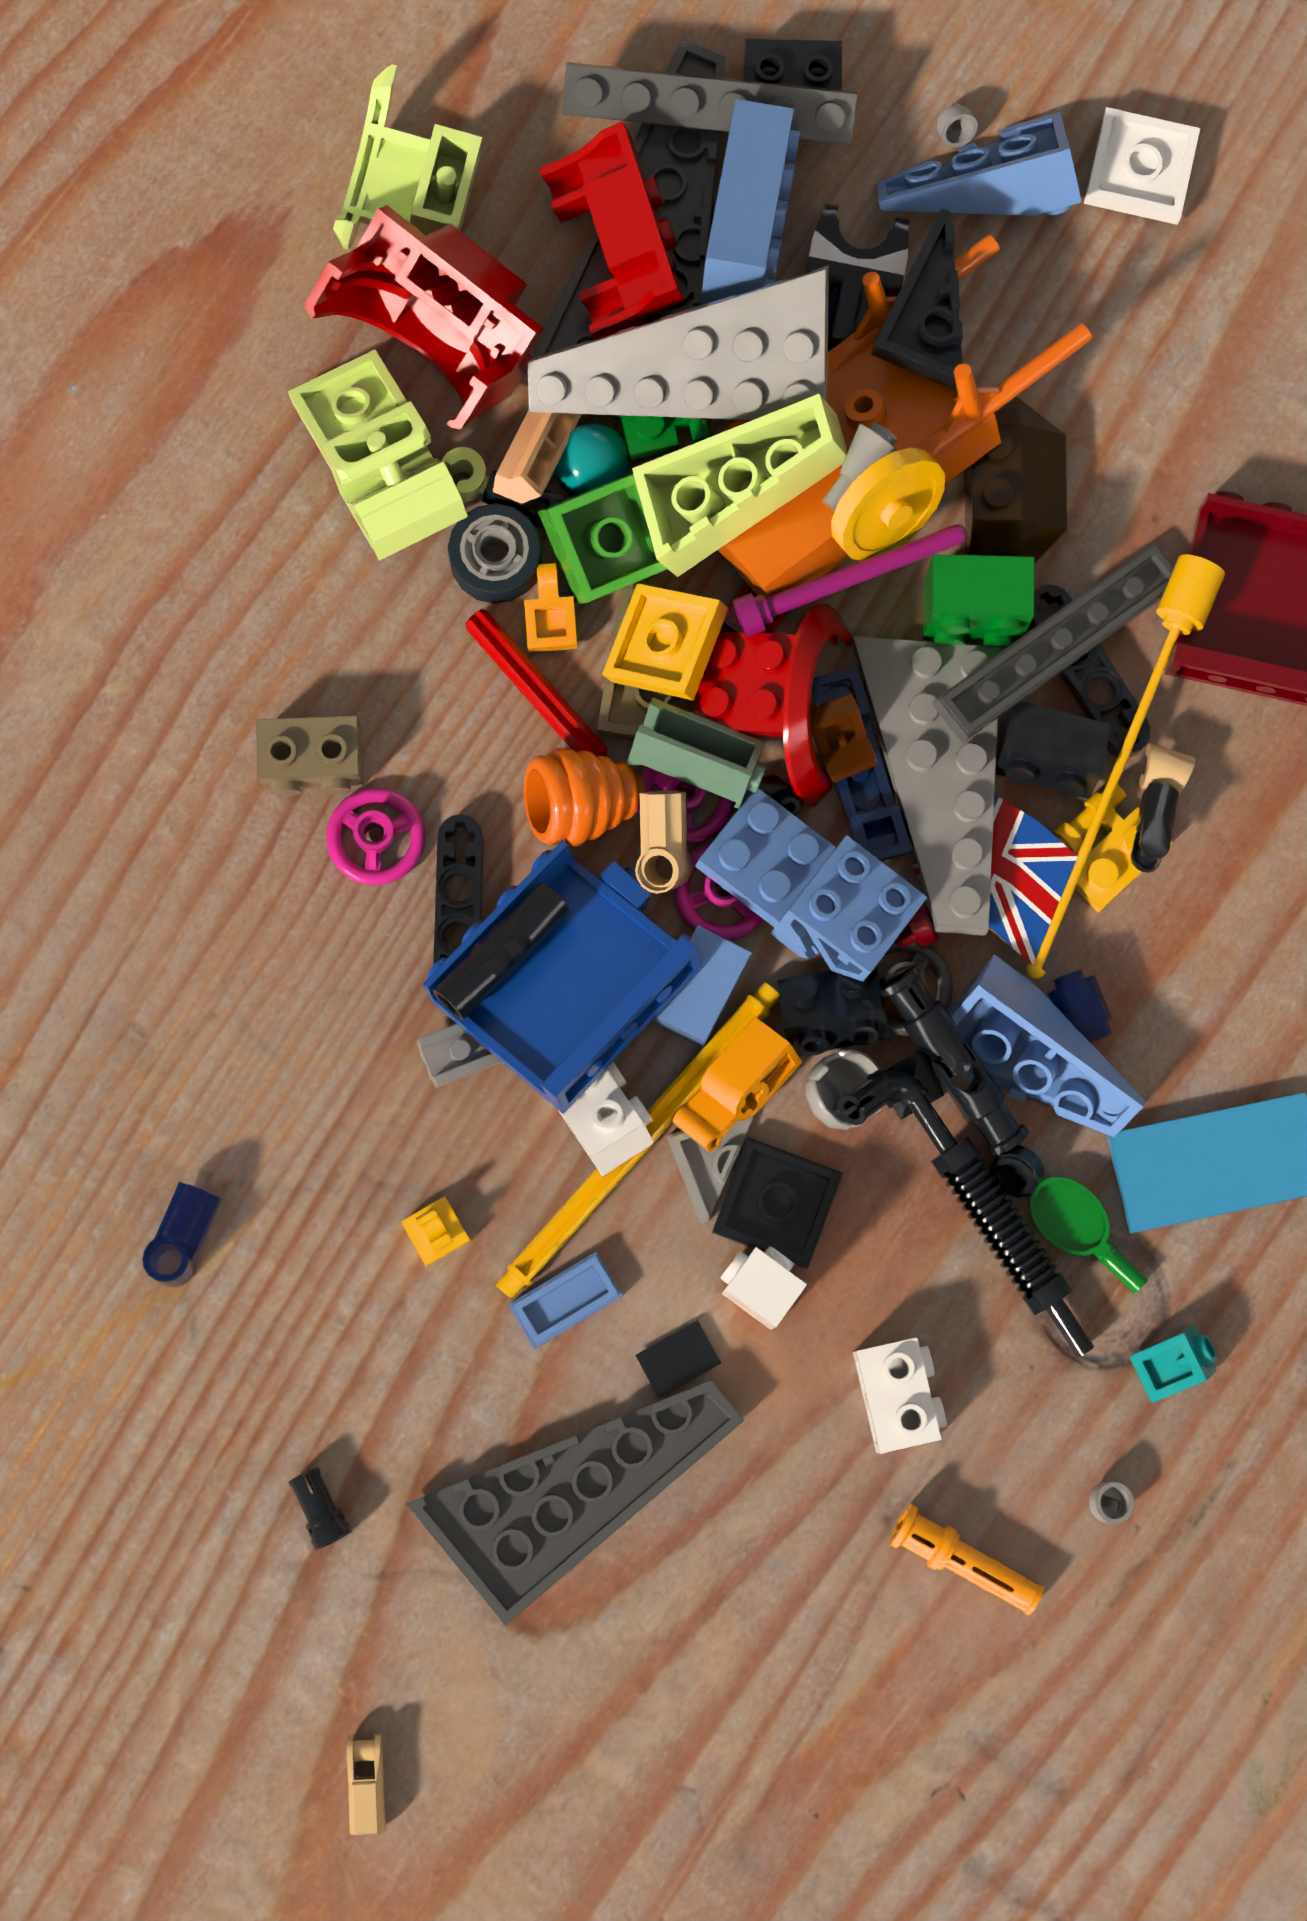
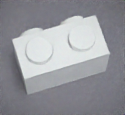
(609, 1123)
(762, 1285)
(899, 1395)

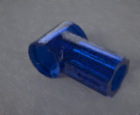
(183, 1230)

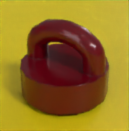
(921, 930)

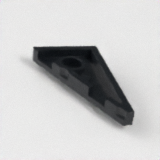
(924, 320)

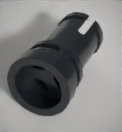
(324, 1520)

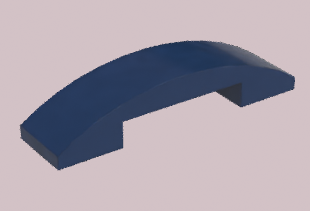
(867, 795)

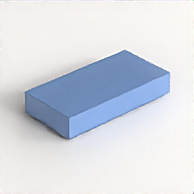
(565, 1300)

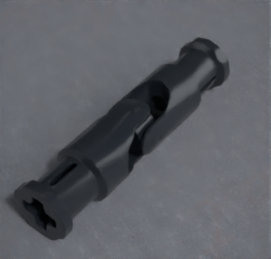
(938, 1036)

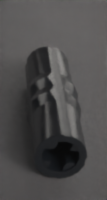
(501, 951)

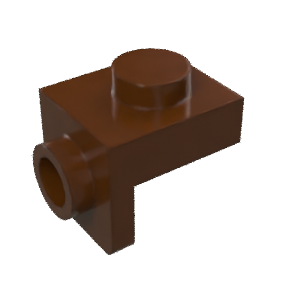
(841, 738)

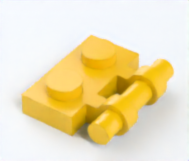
(1109, 862)

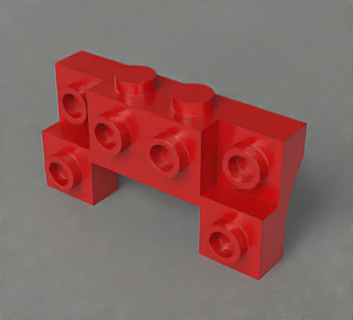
(634, 239)

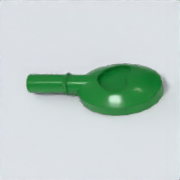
(1080, 1226)

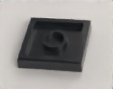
(777, 1202)

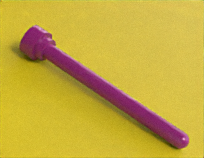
(758, 611)

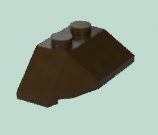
(1018, 488)

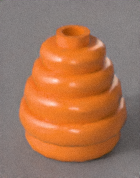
(578, 795)

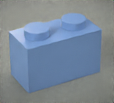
(702, 1000)

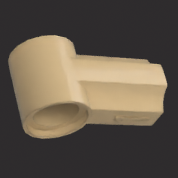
(663, 834)

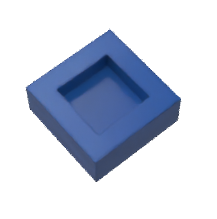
(626, 885)

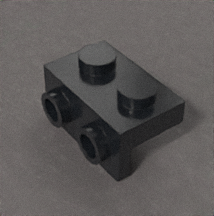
(832, 1011)

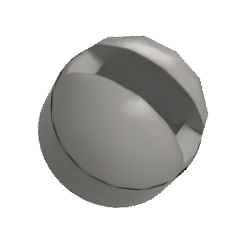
(967, 125)
(1113, 1491)

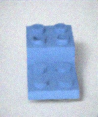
(810, 890)

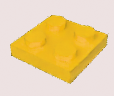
(665, 641)

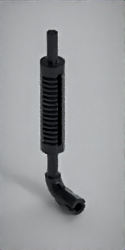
(981, 1196)

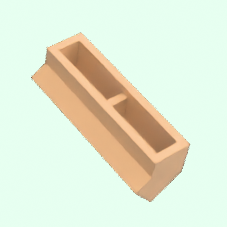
(534, 455)

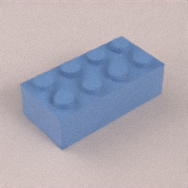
(749, 202)

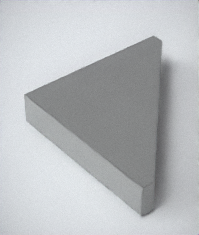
(705, 1171)

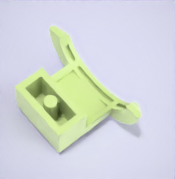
(411, 174)

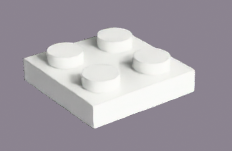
(1142, 165)

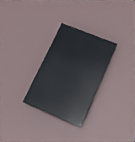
(678, 1359)

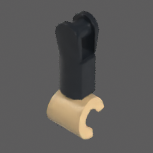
(1163, 782)

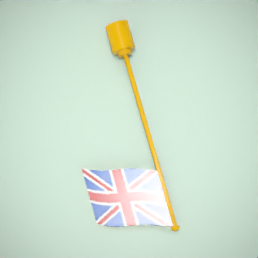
(1029, 865)

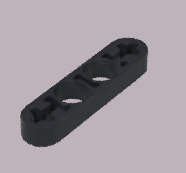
(1095, 667)
(447, 910)

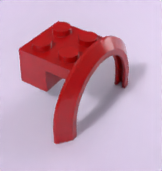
(766, 689)

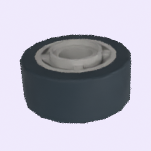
(489, 527)

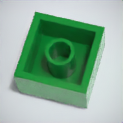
(977, 599)

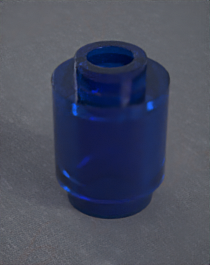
(1082, 1004)

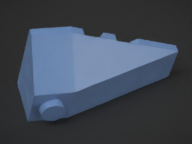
(1018, 175)
(1039, 1051)

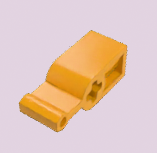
(738, 1084)

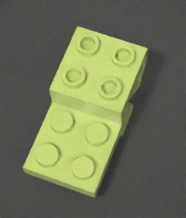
(378, 454)

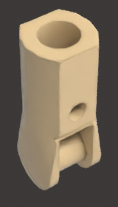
(366, 1792)

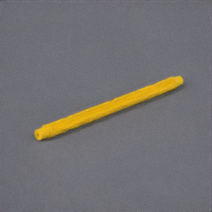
(596, 1187)

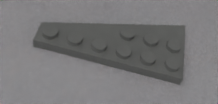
(548, 1510)

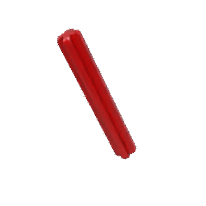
(533, 684)

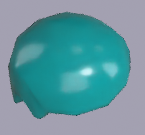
(592, 458)

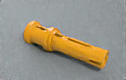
(944, 1549)

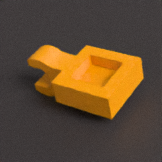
(551, 617)

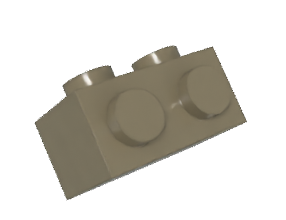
(309, 754)

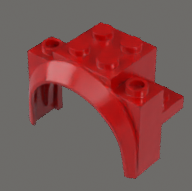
(438, 299)

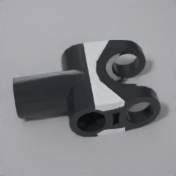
(848, 266)

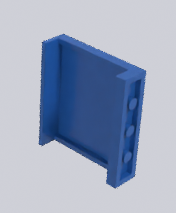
(580, 989)

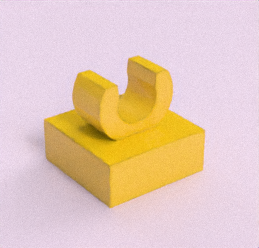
(435, 1231)

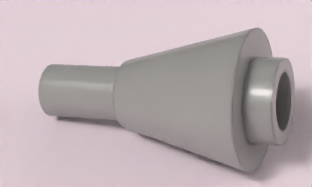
(866, 448)

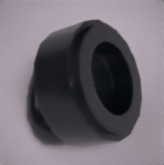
(1018, 1171)

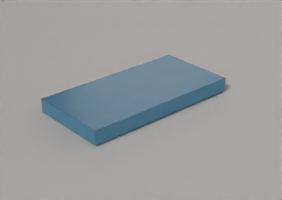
(1212, 1163)

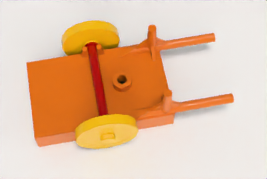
(893, 499)

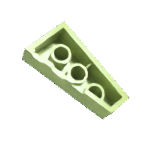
(735, 479)

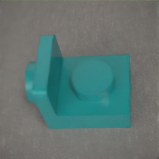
(1175, 1363)

